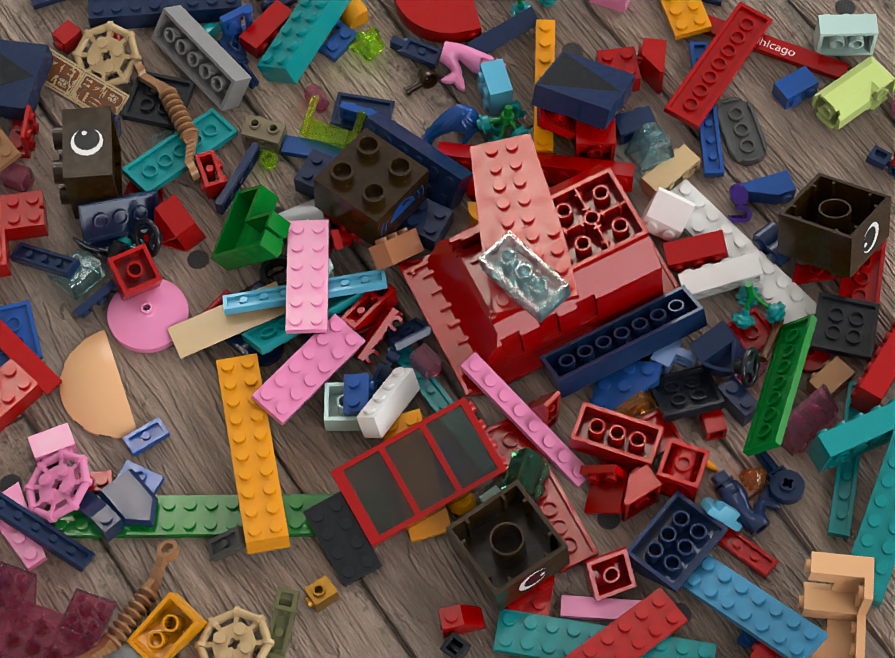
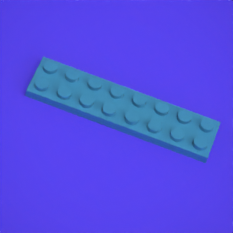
(754, 610)

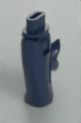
(735, 495)

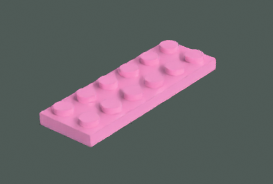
(307, 277)
(308, 370)

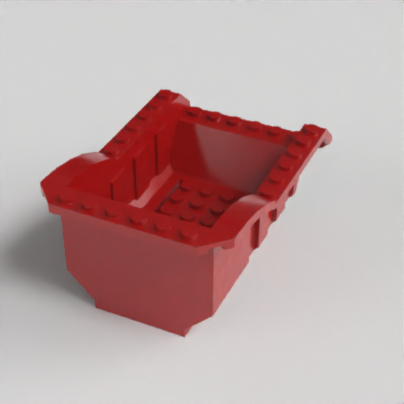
(611, 263)

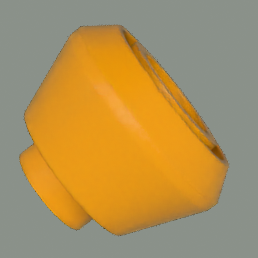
(464, 505)

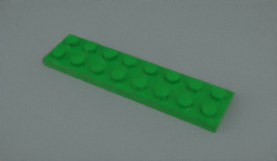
(780, 386)

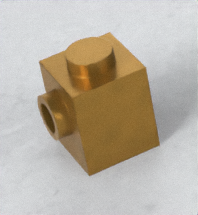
(320, 594)

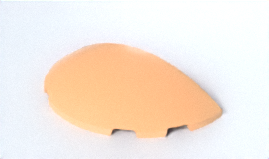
(94, 389)

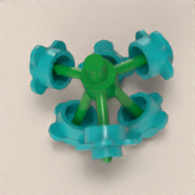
(497, 125)

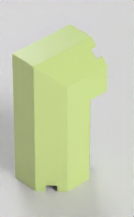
(853, 93)

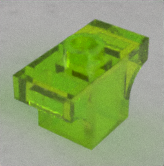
(368, 43)

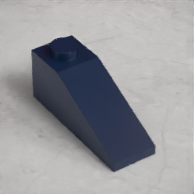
(100, 516)

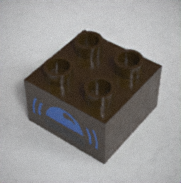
(371, 187)

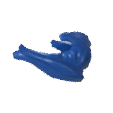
(457, 119)

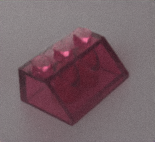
(808, 419)

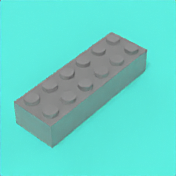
(201, 57)

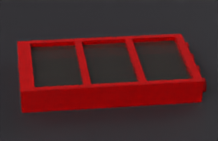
(419, 471)

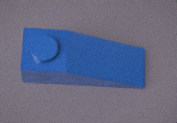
(771, 189)

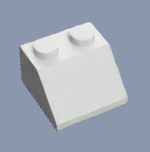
(667, 215)

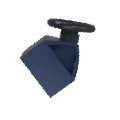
(725, 354)

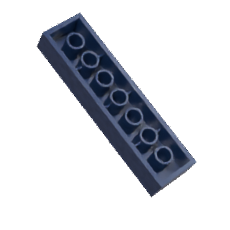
(146, 13)
(429, 219)
(623, 341)

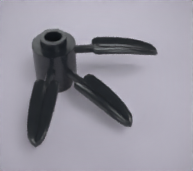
(114, 249)

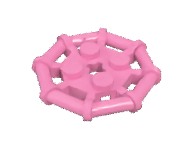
(51, 478)

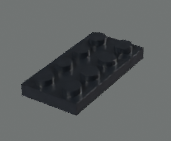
(342, 539)

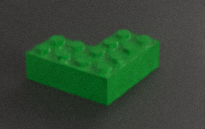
(251, 230)

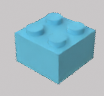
(494, 86)

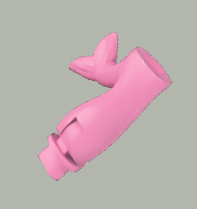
(469, 56)

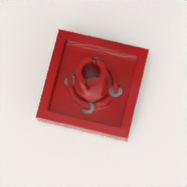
(556, 123)

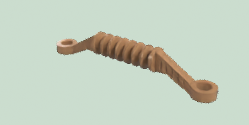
(177, 113)
(137, 607)

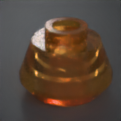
(753, 478)

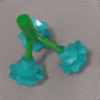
(748, 297)

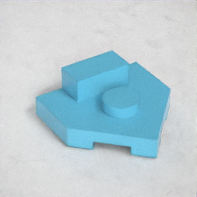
(722, 512)

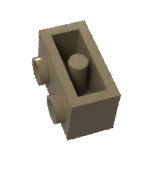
(264, 132)

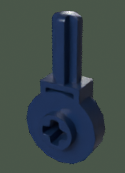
(239, 54)
(784, 485)

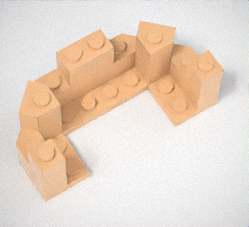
(840, 603)

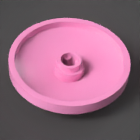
(144, 319)

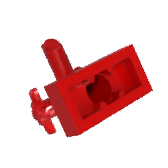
(338, 239)

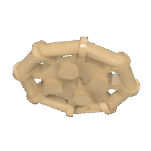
(108, 44)
(235, 632)

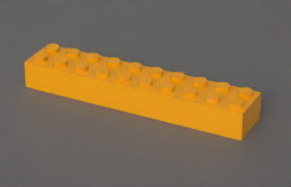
(252, 455)

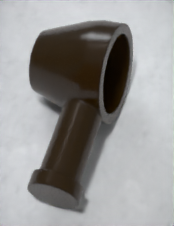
(427, 80)

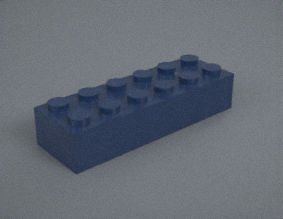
(446, 177)

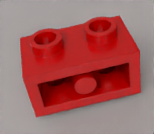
(210, 169)

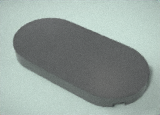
(741, 131)

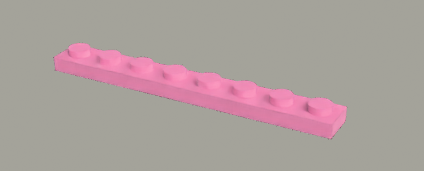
(524, 418)

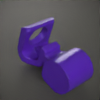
(740, 196)

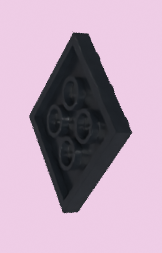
(144, 102)
(845, 326)
(687, 394)

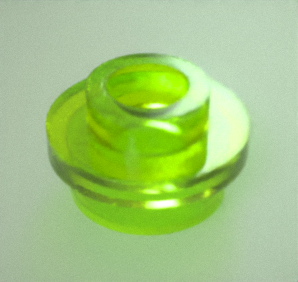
(270, 163)

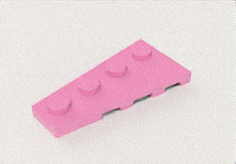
(26, 549)

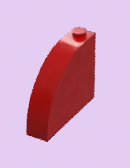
(440, 19)

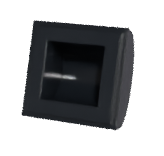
(455, 646)

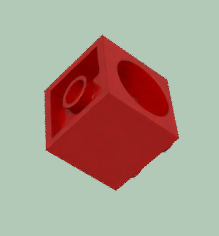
(595, 142)
(682, 469)

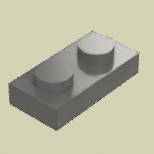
(226, 544)

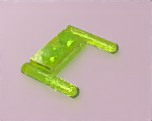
(326, 132)

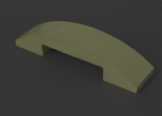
(283, 621)

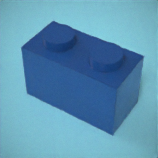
(795, 87)

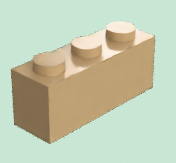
(671, 172)

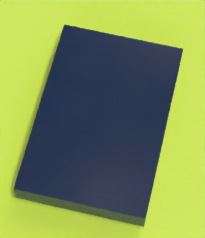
(380, 105)

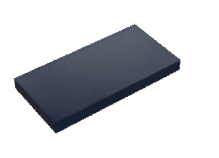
(116, 215)

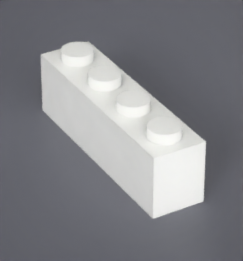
(722, 276)
(388, 402)

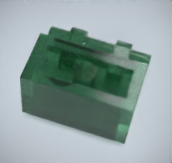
(529, 470)

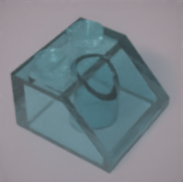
(649, 146)
(84, 278)

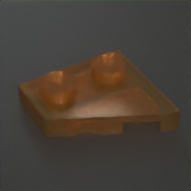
(636, 405)

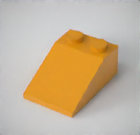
(167, 628)

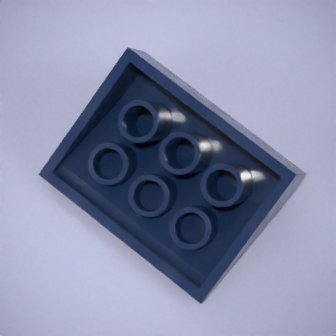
(675, 542)

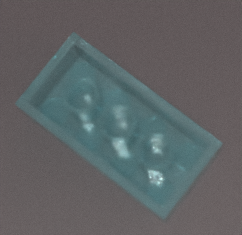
(524, 276)

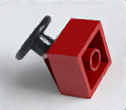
(171, 228)

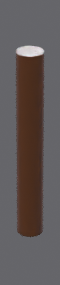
(770, 341)

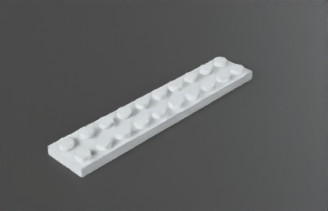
(776, 283)

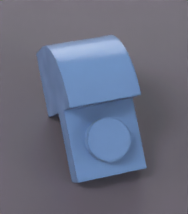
(674, 354)

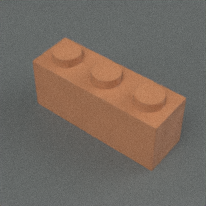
(395, 247)

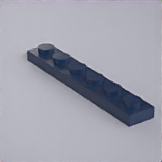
(44, 534)

